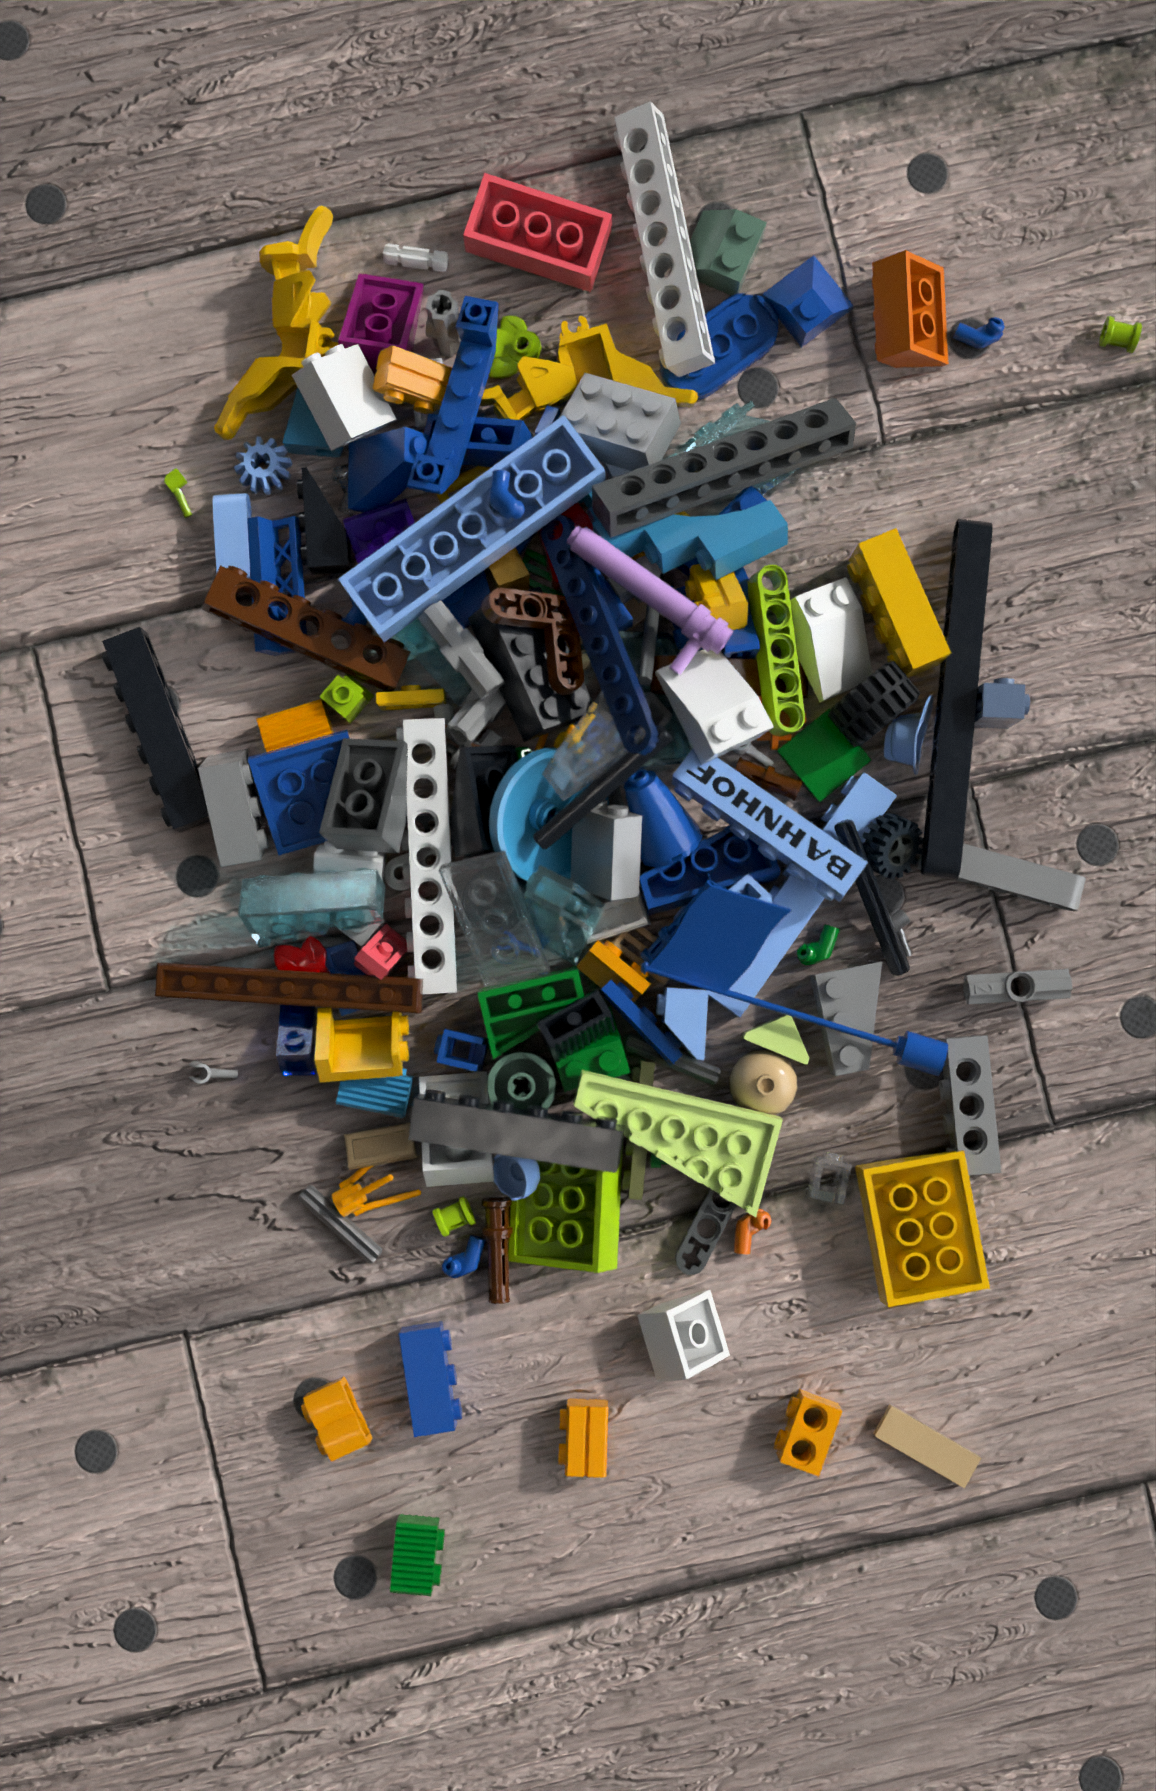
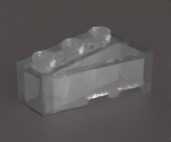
(586, 751)

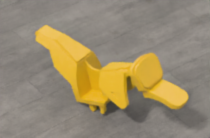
(295, 320)
(581, 352)

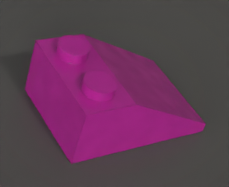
(381, 315)

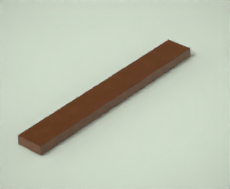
(289, 987)

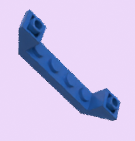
(461, 399)

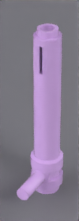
(694, 620)

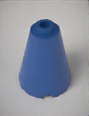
(665, 822)

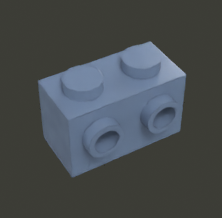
(1001, 704)

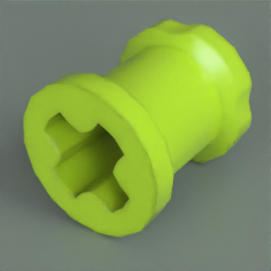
(1120, 334)
(454, 1216)

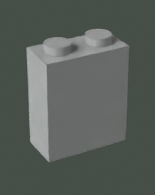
(607, 852)

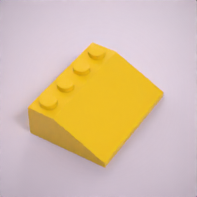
(922, 1227)

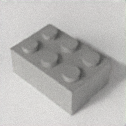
(622, 421)

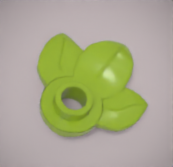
(509, 339)

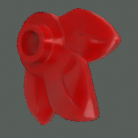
(307, 958)

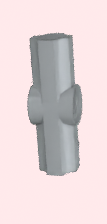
(441, 322)
(461, 650)
(475, 716)
(1037, 986)

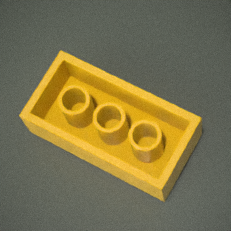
(897, 603)

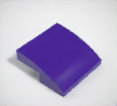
(377, 527)

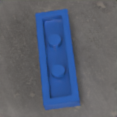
(642, 1021)

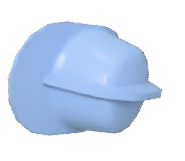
(906, 736)

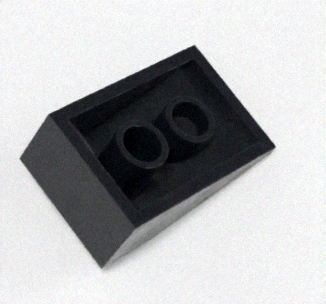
(475, 785)

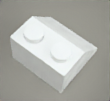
(683, 1336)

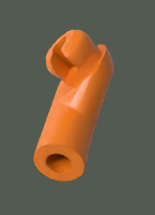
(747, 1227)

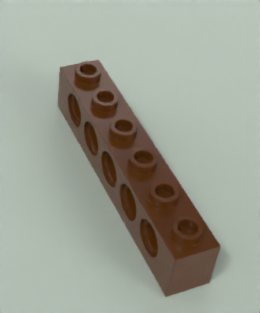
(287, 632)

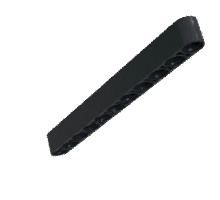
(956, 700)

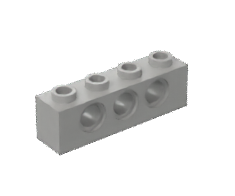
(984, 1155)

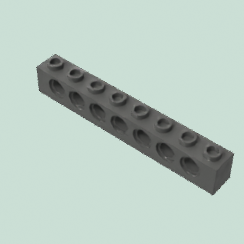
(722, 467)

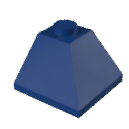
(808, 301)

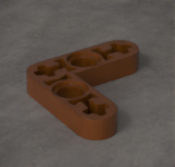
(553, 626)

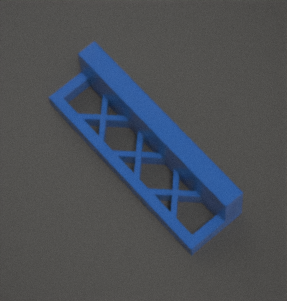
(266, 561)

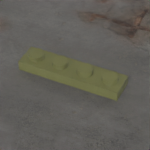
(634, 1177)

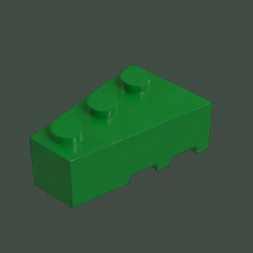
(516, 1006)

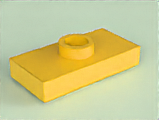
(410, 698)

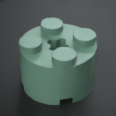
(521, 1065)

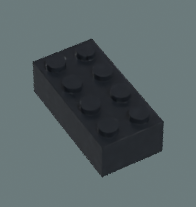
(522, 662)

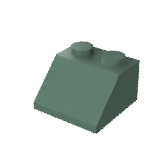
(725, 248)

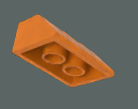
(909, 311)

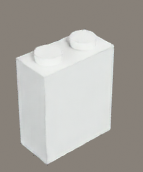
(342, 395)

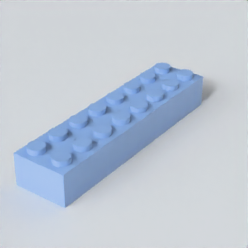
(467, 531)

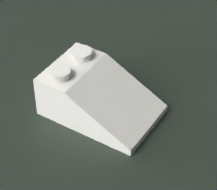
(831, 638)
(714, 705)
(449, 1164)

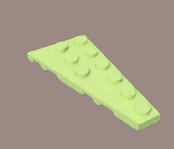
(700, 1137)

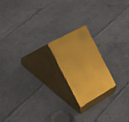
(508, 573)

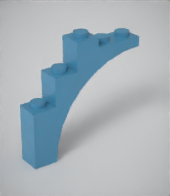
(717, 541)

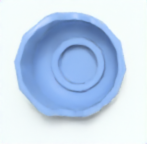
(516, 1176)

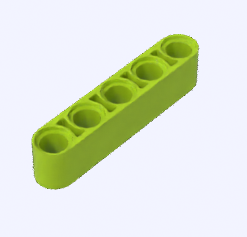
(783, 636)

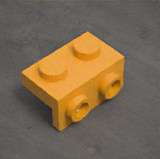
(604, 964)

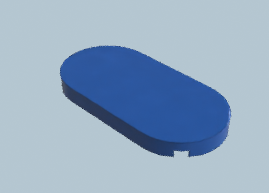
(740, 334)

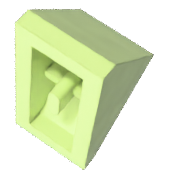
(780, 1037)

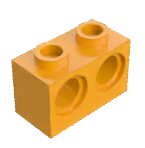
(816, 1433)

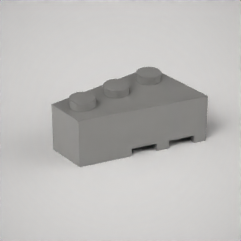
(233, 808)
(849, 999)

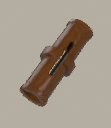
(769, 779)

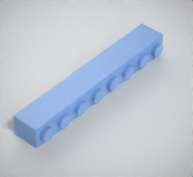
(862, 804)

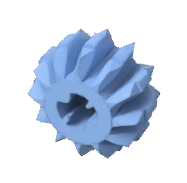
(271, 456)

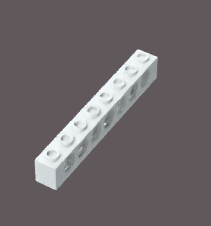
(694, 350)
(443, 976)

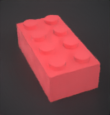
(537, 232)

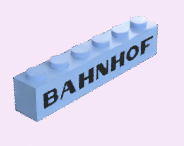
(769, 824)

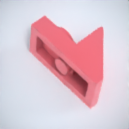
(381, 953)

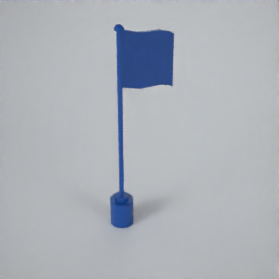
(720, 943)

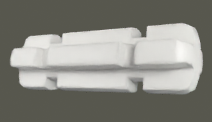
(415, 257)

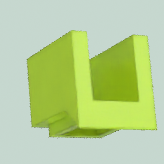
(346, 697)

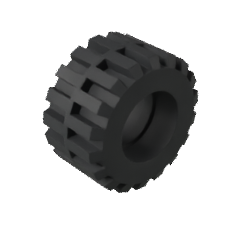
(873, 704)

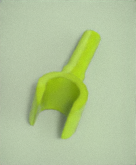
(175, 481)

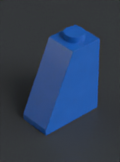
(382, 466)

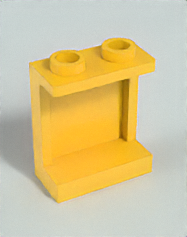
(360, 1047)

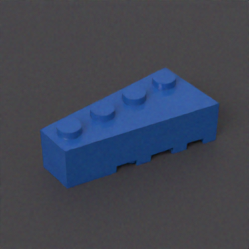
(718, 859)

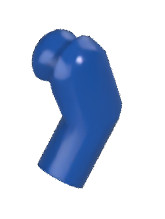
(502, 499)
(466, 1261)

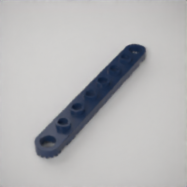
(600, 639)

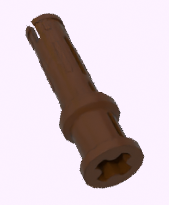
(497, 1234)

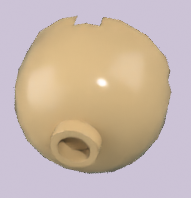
(763, 1082)

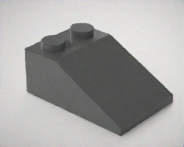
(367, 796)

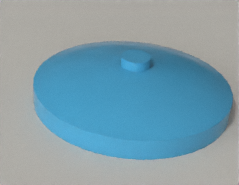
(521, 808)

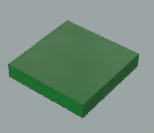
(822, 757)

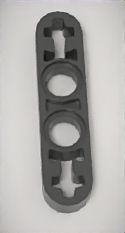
(708, 1210)

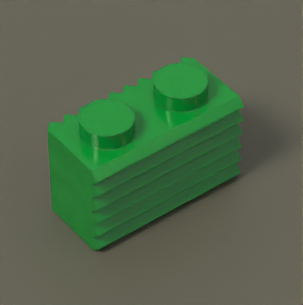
(415, 1555)

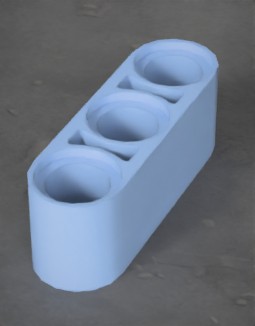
(231, 530)

